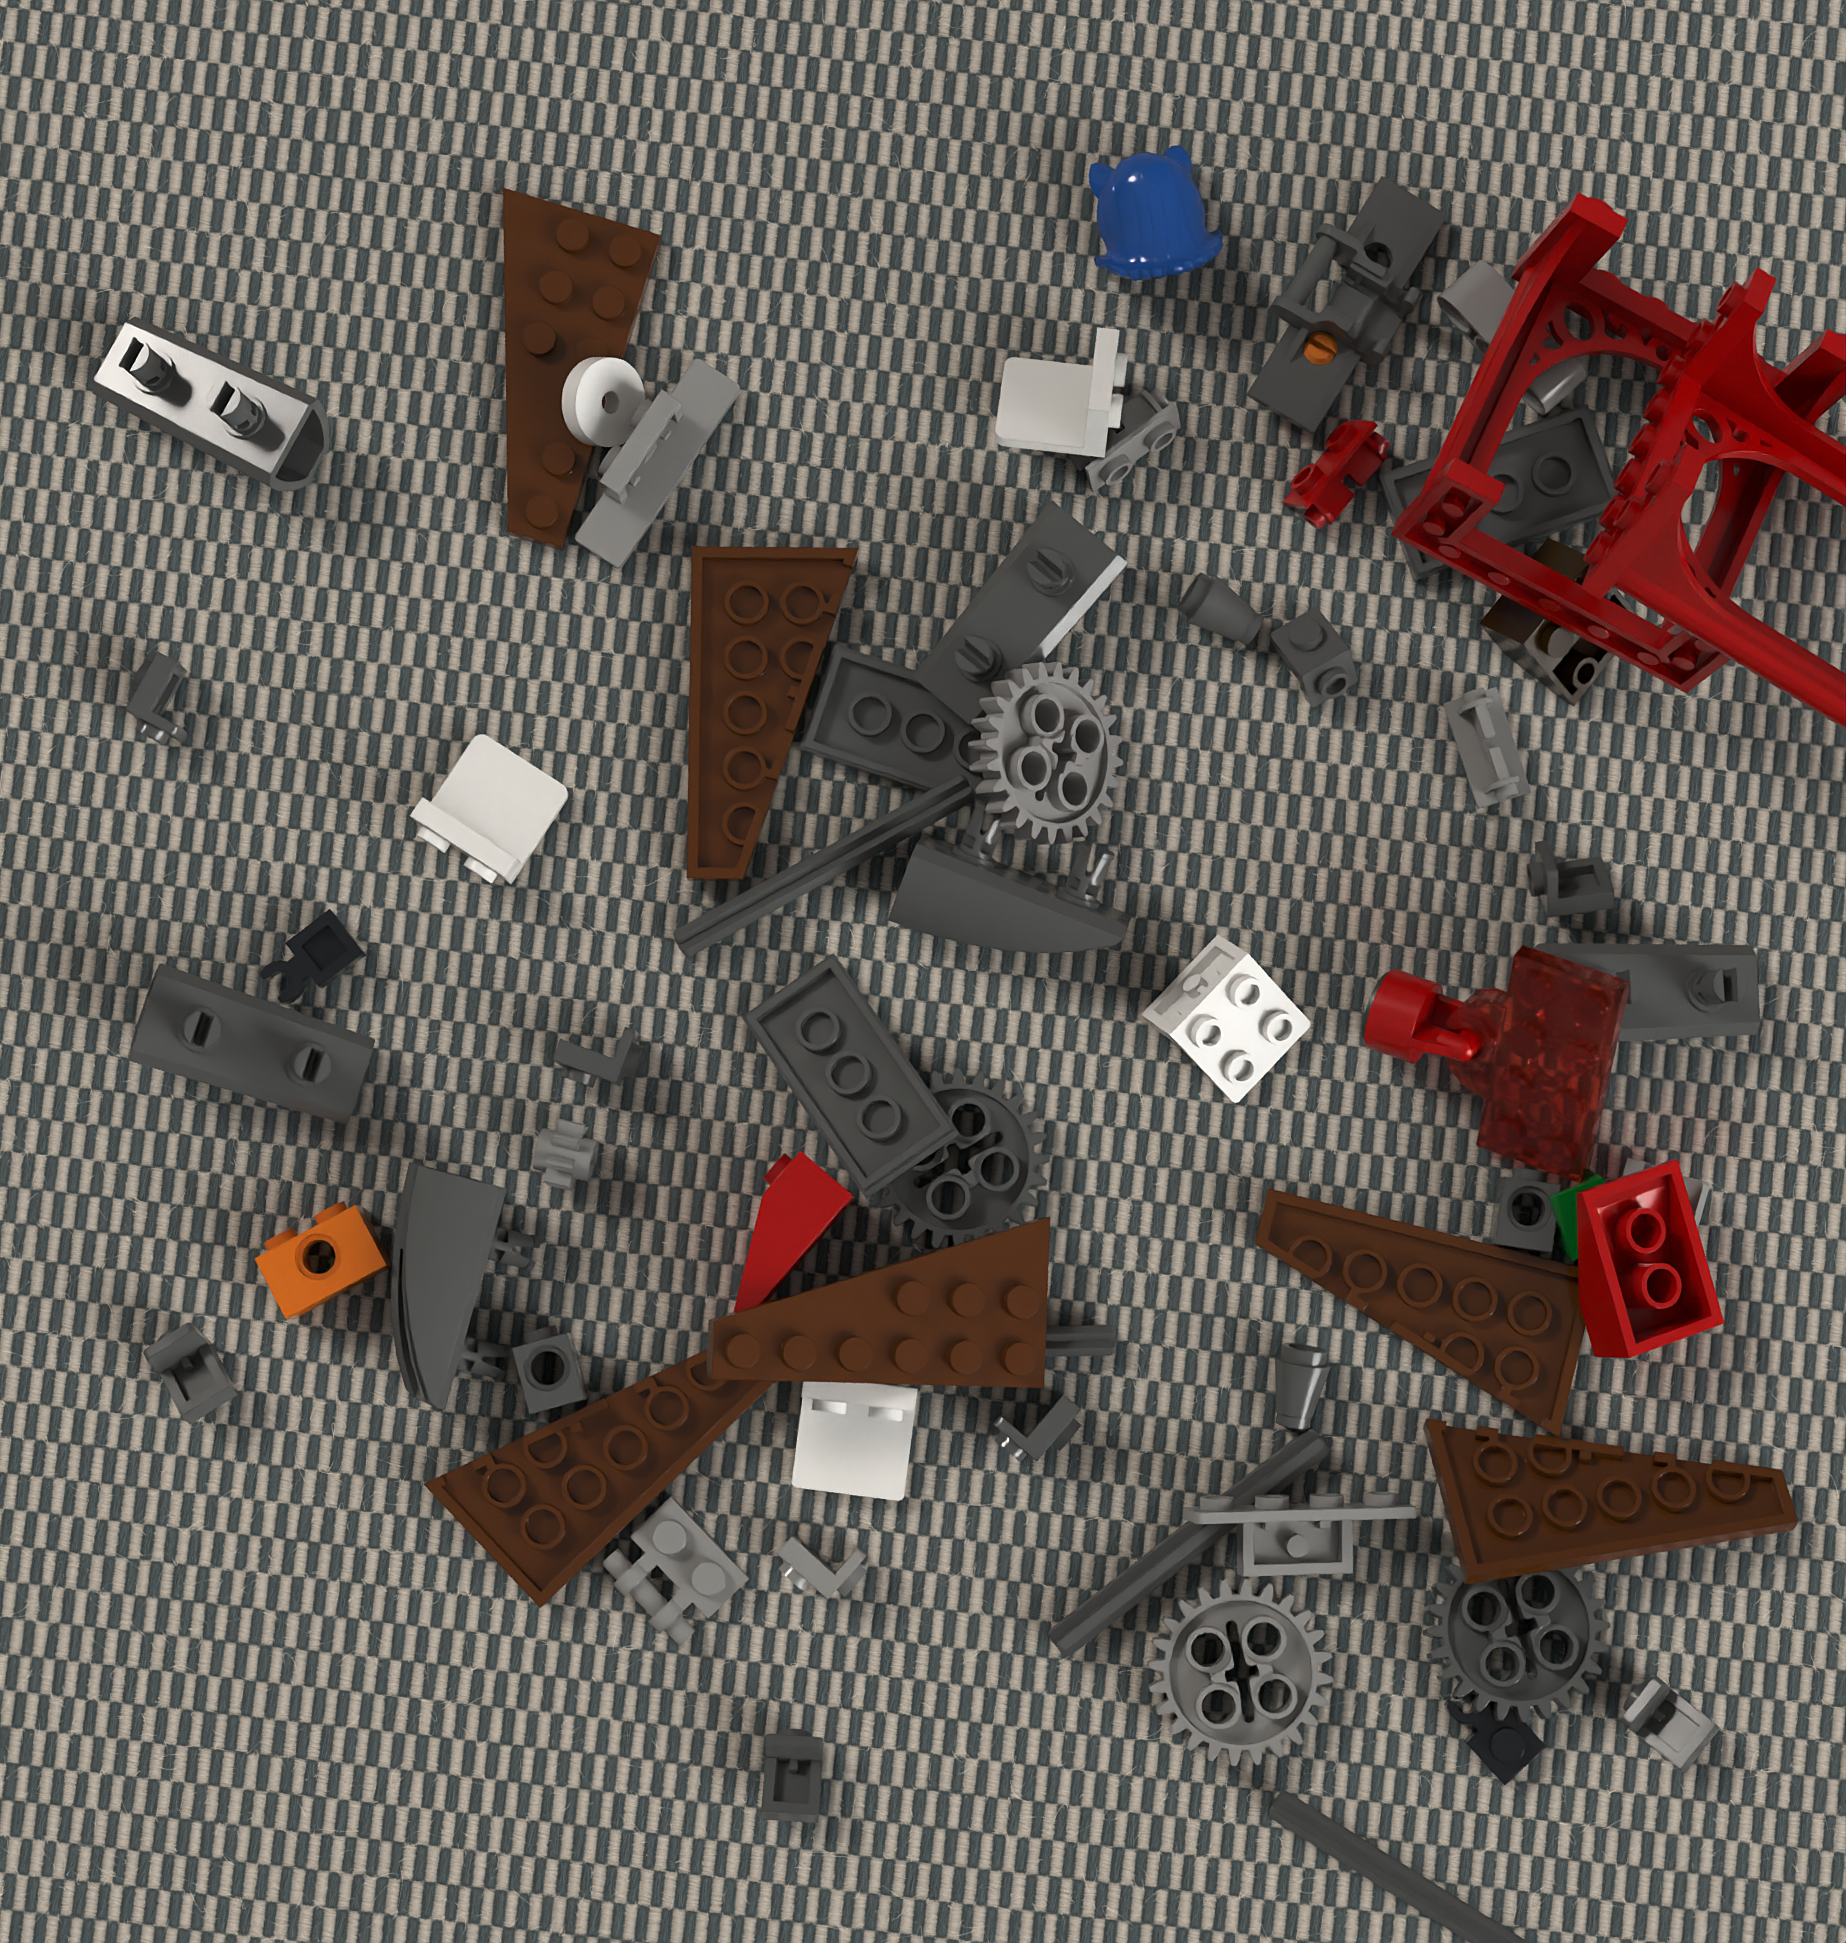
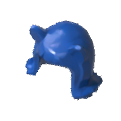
(1151, 216)

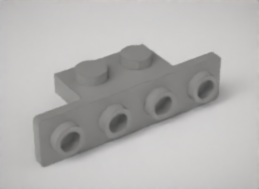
(654, 460)
(1297, 1538)

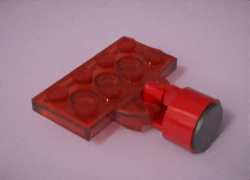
(1530, 1051)

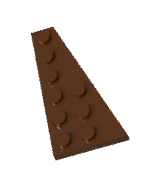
(568, 298)
(753, 661)
(1470, 1305)
(927, 1320)
(579, 1481)
(1575, 1502)

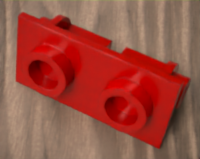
(1348, 453)

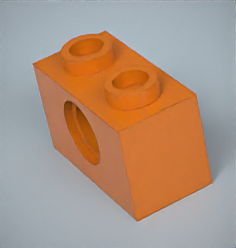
(357, 1259)

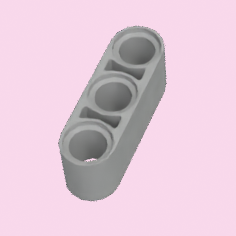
(1476, 308)

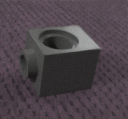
(1510, 1234)
(568, 1389)

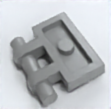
(688, 1558)

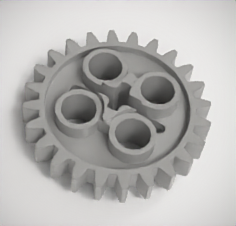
(1045, 753)
(1189, 1681)

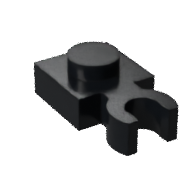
(320, 952)
(1500, 1745)

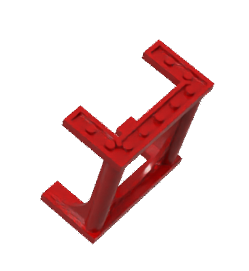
(1459, 493)
(1644, 533)

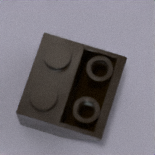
(1543, 648)

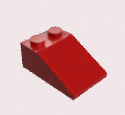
(789, 1224)
(1642, 1264)

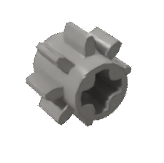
(565, 1154)

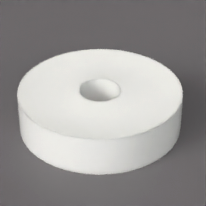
(584, 395)

